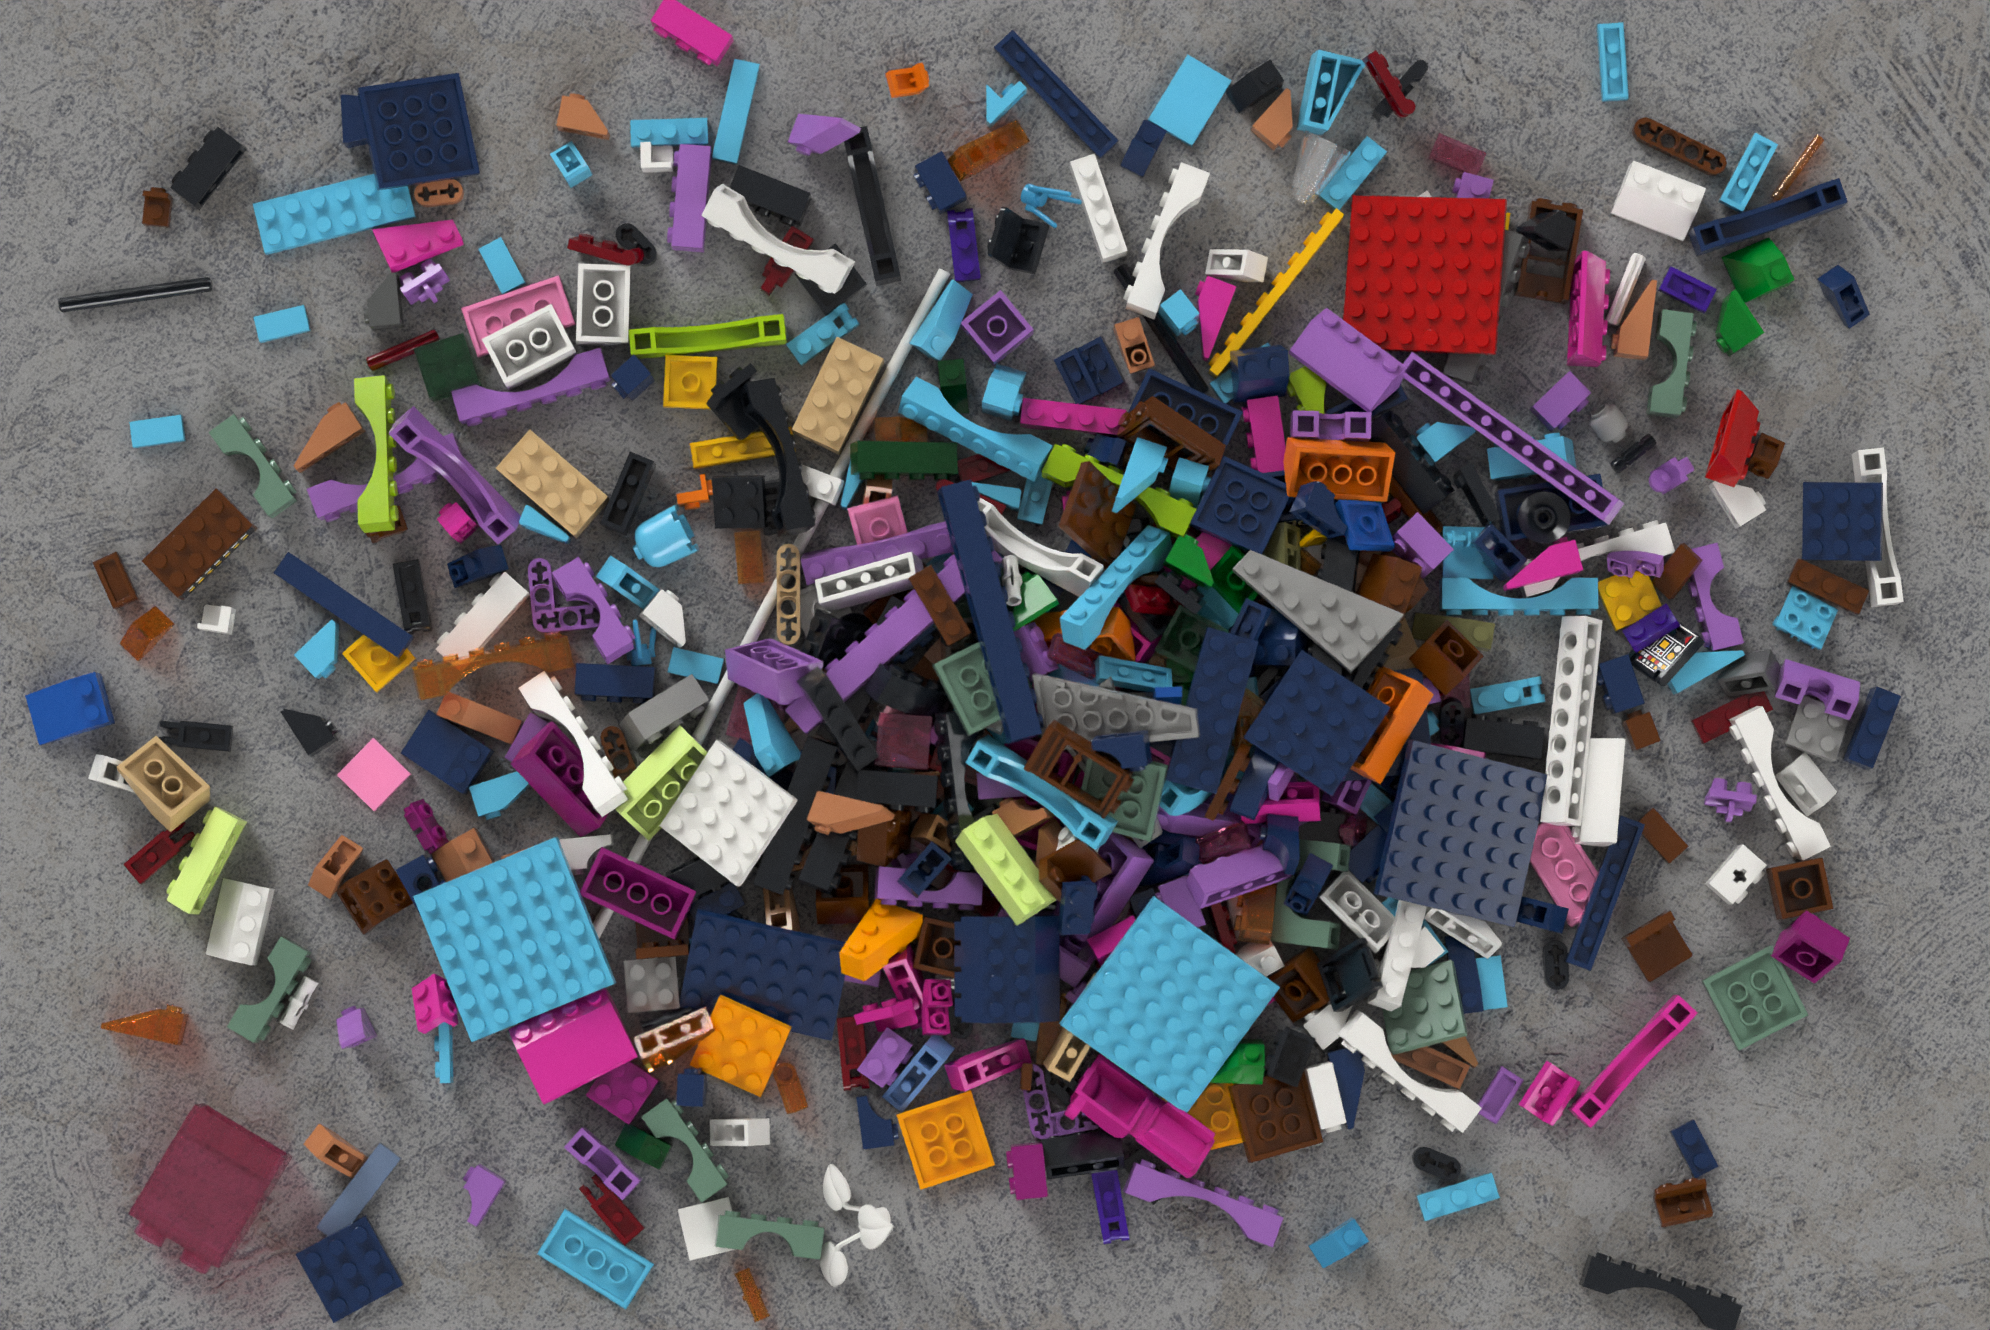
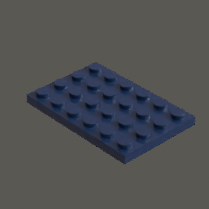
(766, 969)

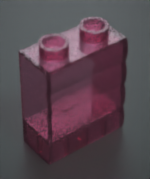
(208, 1188)

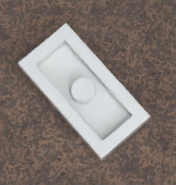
(821, 485)

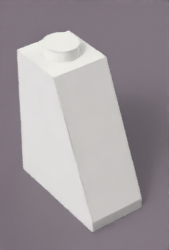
(1325, 1096)

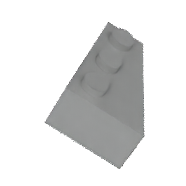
(663, 712)

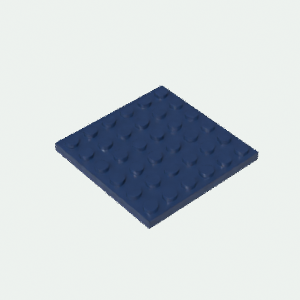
(1461, 833)

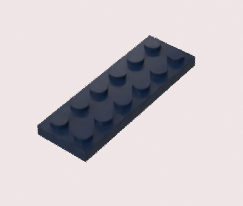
(1217, 696)

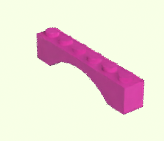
(1631, 1060)

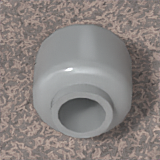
(1609, 423)

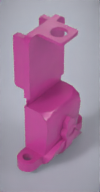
(1126, 1106)

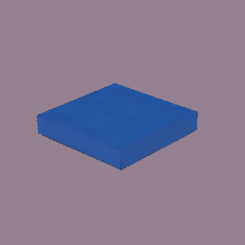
(1365, 524)

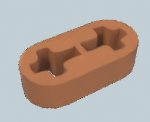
(439, 199)

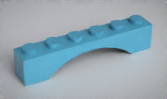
(1019, 453)
(1464, 595)
(1088, 613)
(1006, 766)

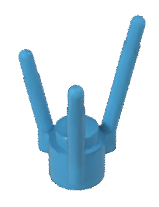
(1037, 196)
(640, 654)

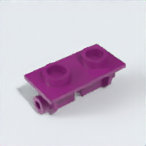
(421, 815)

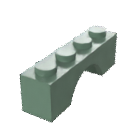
(1674, 331)
(272, 492)
(287, 961)
(706, 1175)
(735, 1232)

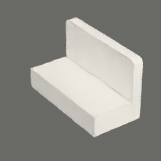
(1806, 784)

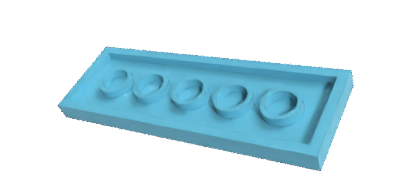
(330, 213)

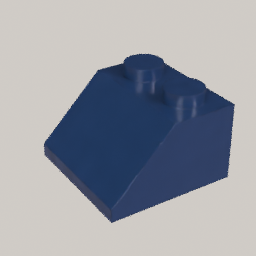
(1259, 372)
(1279, 641)

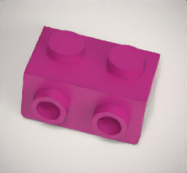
(433, 1004)
(889, 1014)
(1549, 1093)

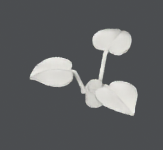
(873, 1226)

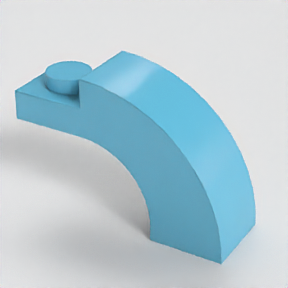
(1180, 799)

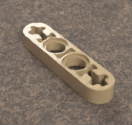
(788, 594)

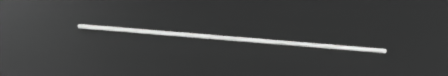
(803, 538)

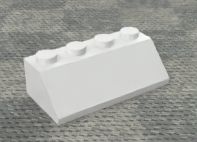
(1601, 793)

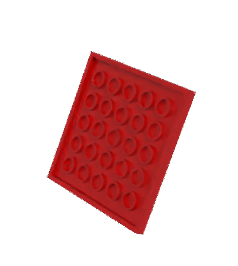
(1426, 272)

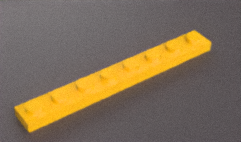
(1281, 283)

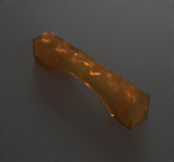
(439, 677)

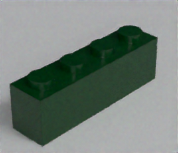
(903, 459)

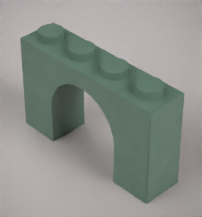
(1296, 928)

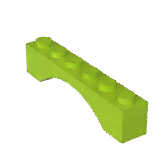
(740, 334)
(1308, 390)
(376, 503)
(1166, 511)

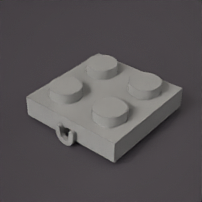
(1815, 730)
(652, 984)

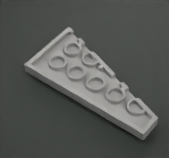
(1329, 615)
(1103, 711)

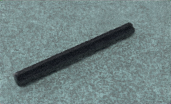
(135, 294)
(1166, 338)

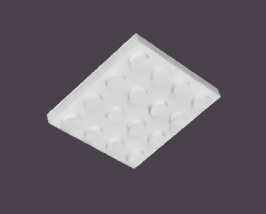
(728, 813)

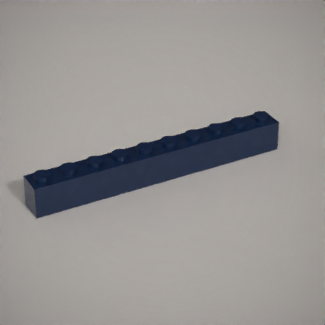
(989, 611)

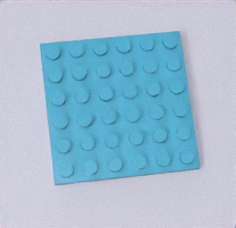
(514, 939)
(1169, 1005)

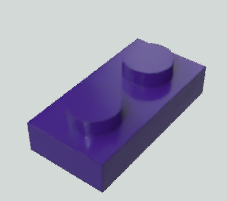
(1687, 289)
(1651, 628)

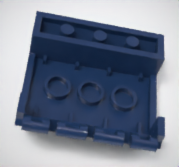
(1007, 970)

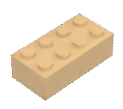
(838, 395)
(553, 484)

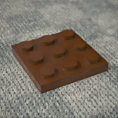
(1089, 515)
(1275, 1117)

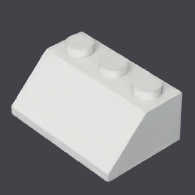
(1658, 200)
(602, 304)
(529, 347)
(1359, 910)
(240, 922)

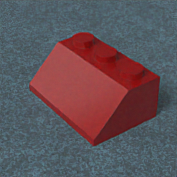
(1733, 441)

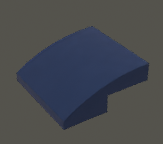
(1089, 370)

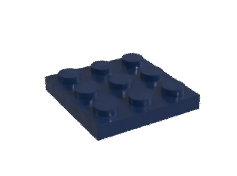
(1241, 506)
(1842, 521)
(349, 1269)

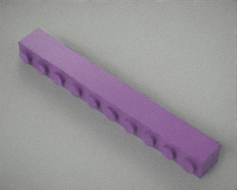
(1511, 439)
(880, 645)

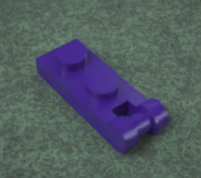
(963, 246)
(1110, 1205)

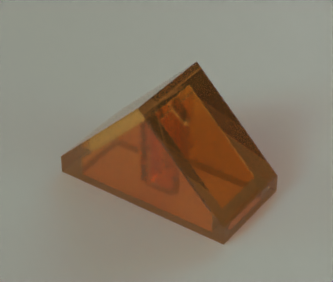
(146, 632)

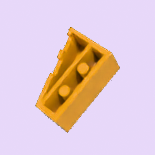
(878, 938)

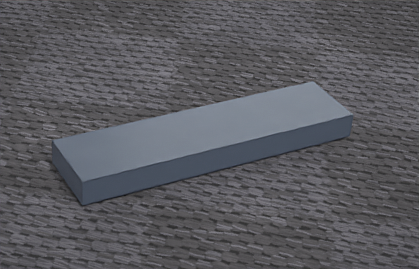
(360, 1190)

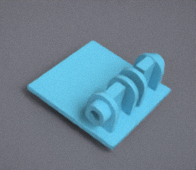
(1465, 559)
(1805, 618)

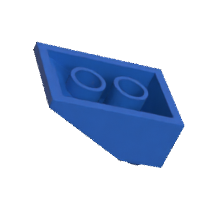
(70, 708)

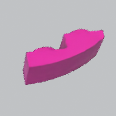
(935, 1004)

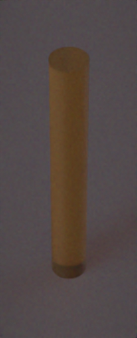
(1797, 168)

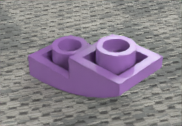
(1627, 562)

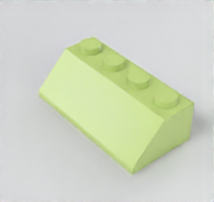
(659, 781)
(205, 861)
(1005, 867)

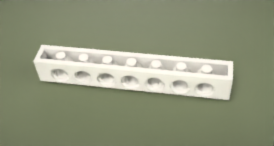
(1571, 720)

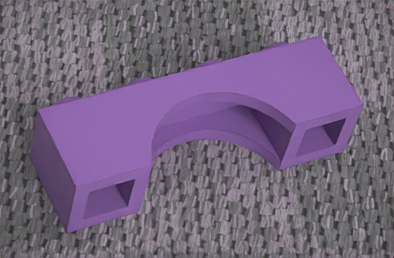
(577, 583)
(1719, 629)
(962, 890)

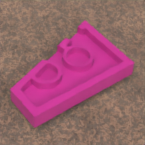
(416, 242)

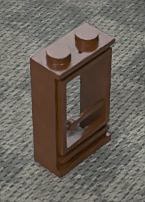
(1548, 287)
(1205, 447)
(1050, 749)

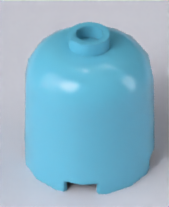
(664, 538)

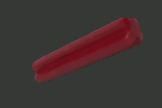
(401, 350)

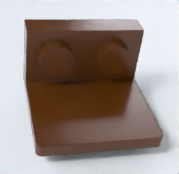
(1069, 865)
(374, 896)
(656, 945)
(1657, 946)

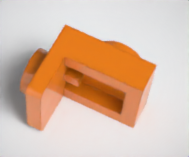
(907, 81)
(693, 499)

